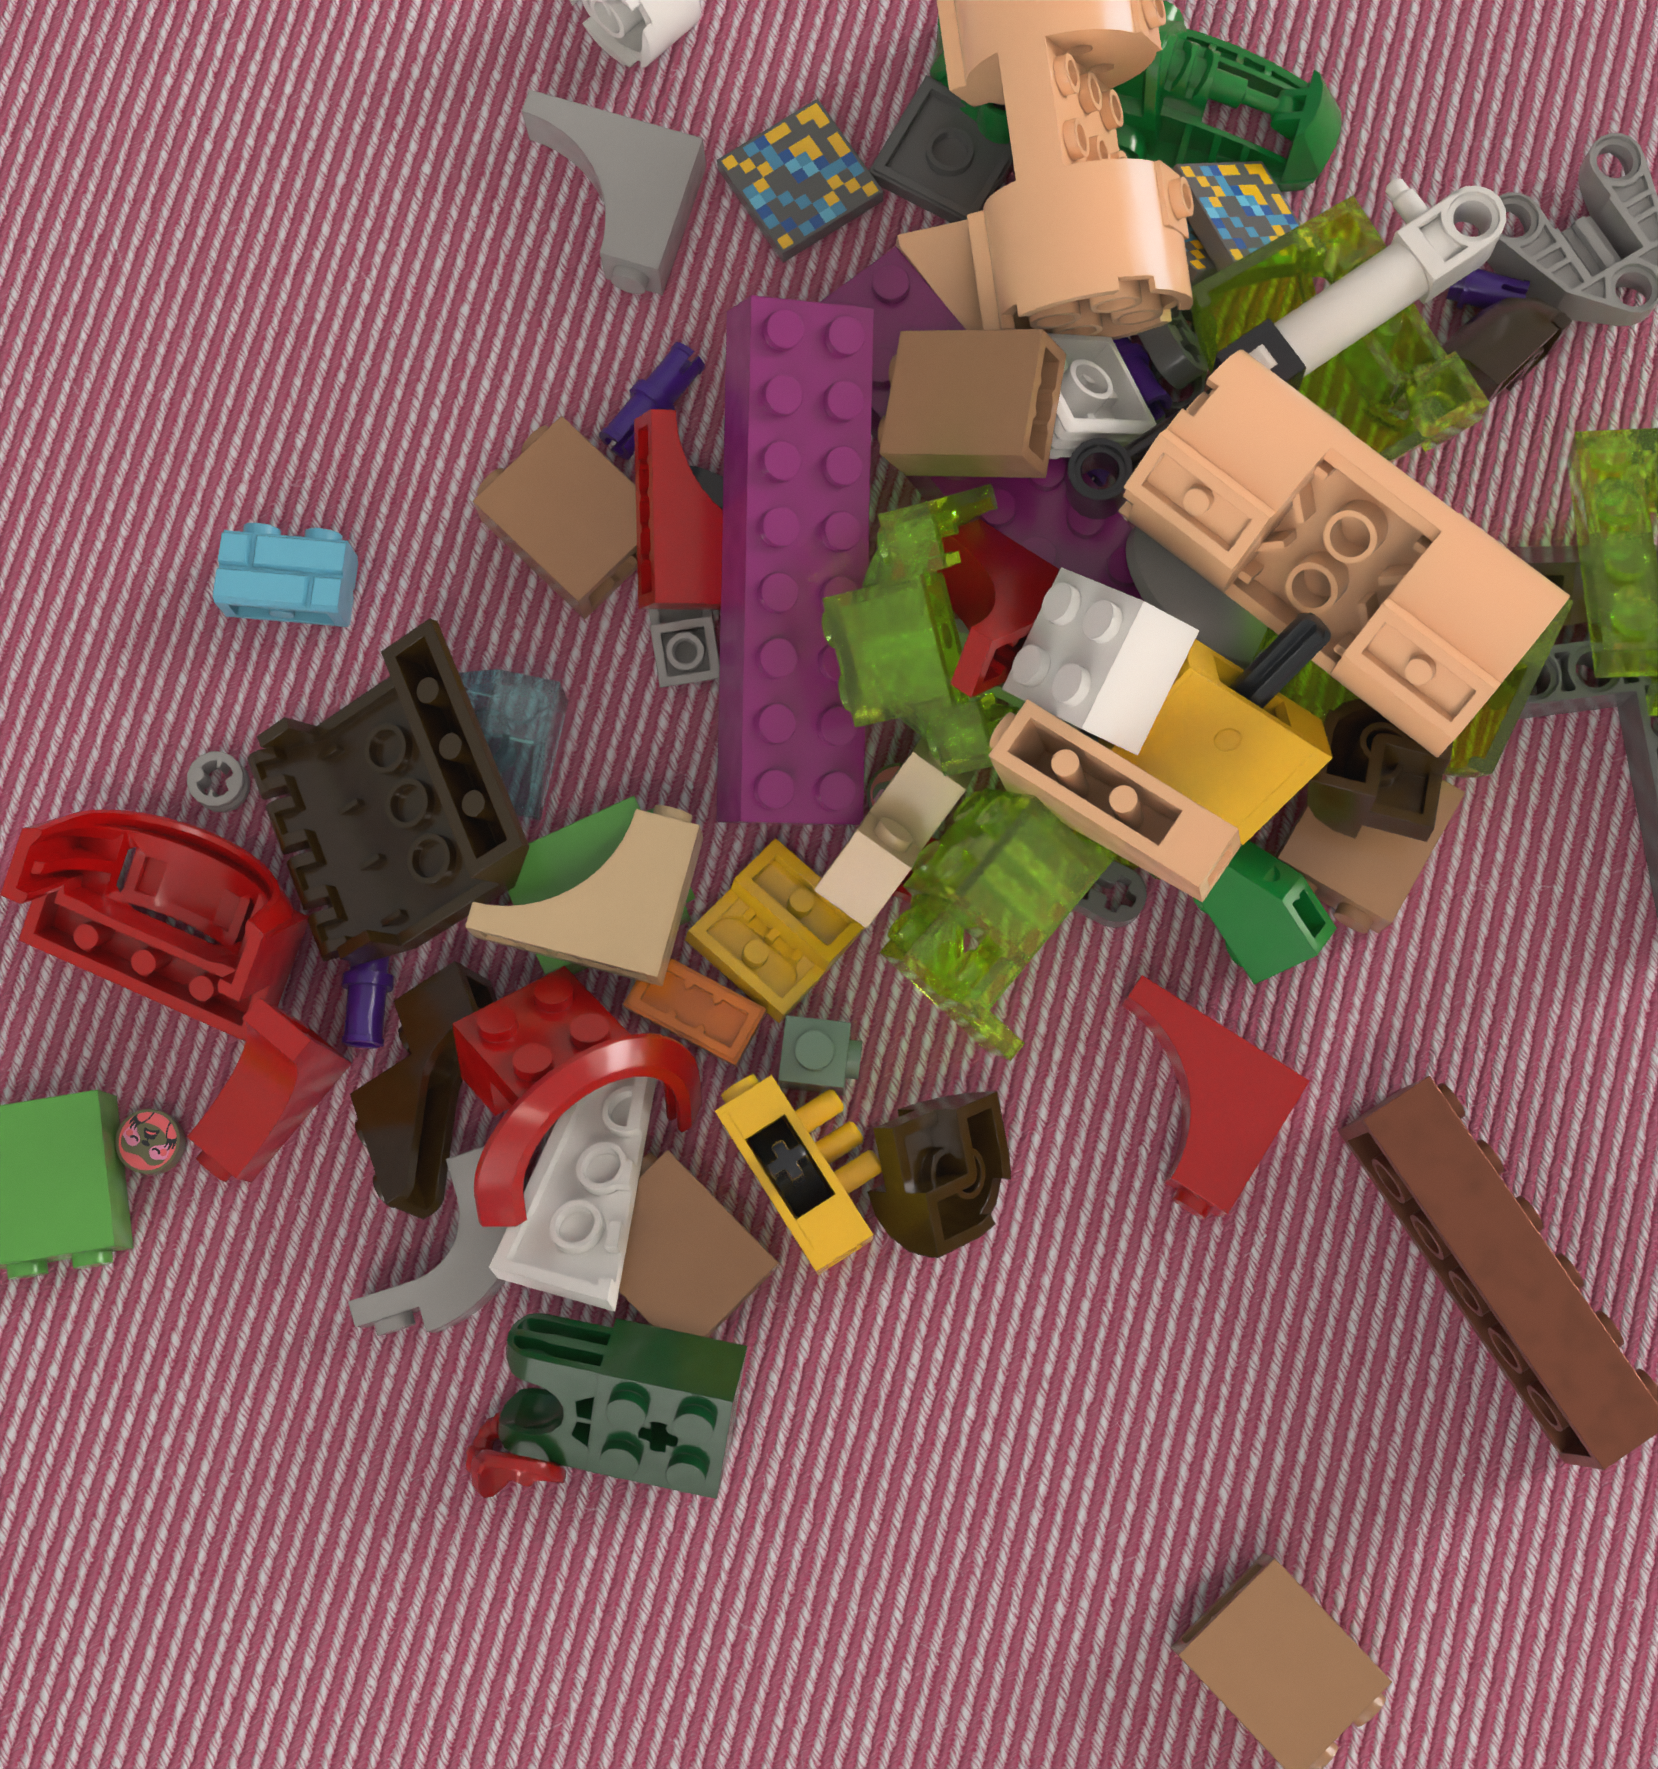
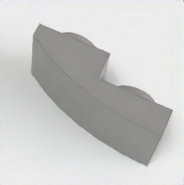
(684, 646)

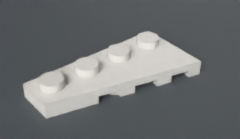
(582, 1198)

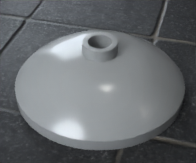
(1193, 600)

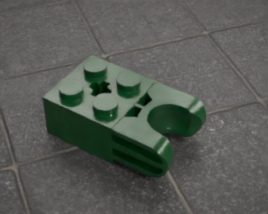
(623, 1400)

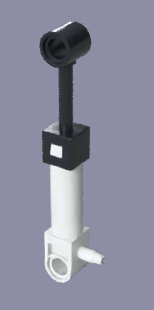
(1417, 265)

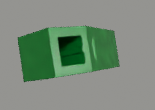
(1266, 914)

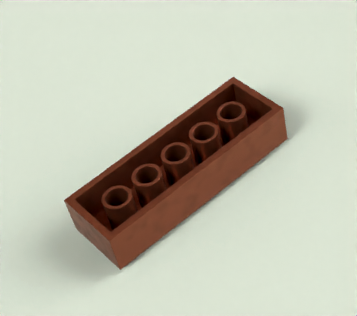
(1505, 1275)

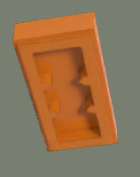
(698, 1011)

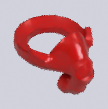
(494, 1469)

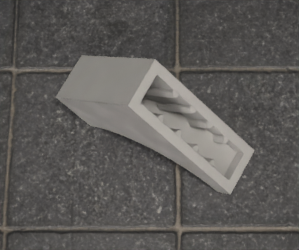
(642, 176)

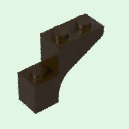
(411, 1107)

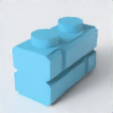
(286, 576)

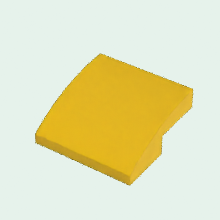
(774, 931)

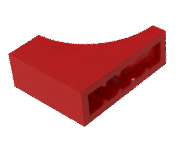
(675, 522)
(997, 598)
(268, 1094)
(1229, 1099)

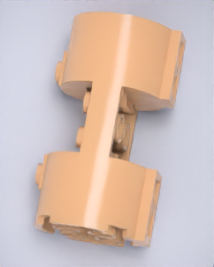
(1083, 229)
(1311, 519)

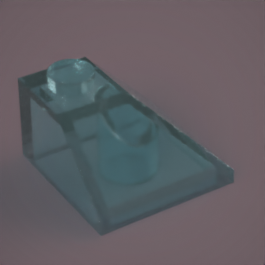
(522, 728)

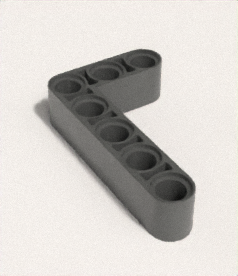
(1562, 693)

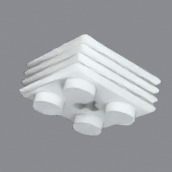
(1096, 396)

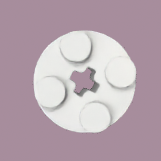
(639, 28)

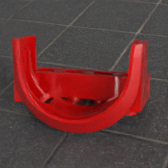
(177, 870)

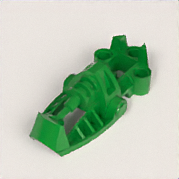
(1170, 97)

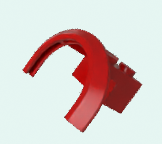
(538, 1059)

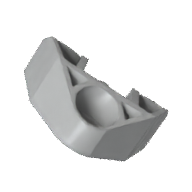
(1598, 252)

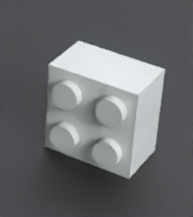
(1100, 659)

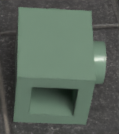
(818, 1055)

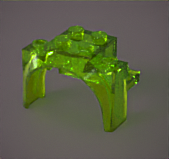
(1007, 880)

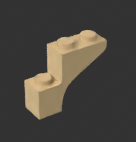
(892, 835)

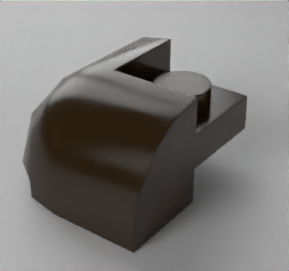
(1507, 341)
(1376, 776)
(941, 1172)

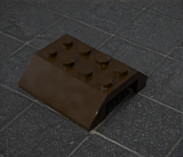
(392, 808)

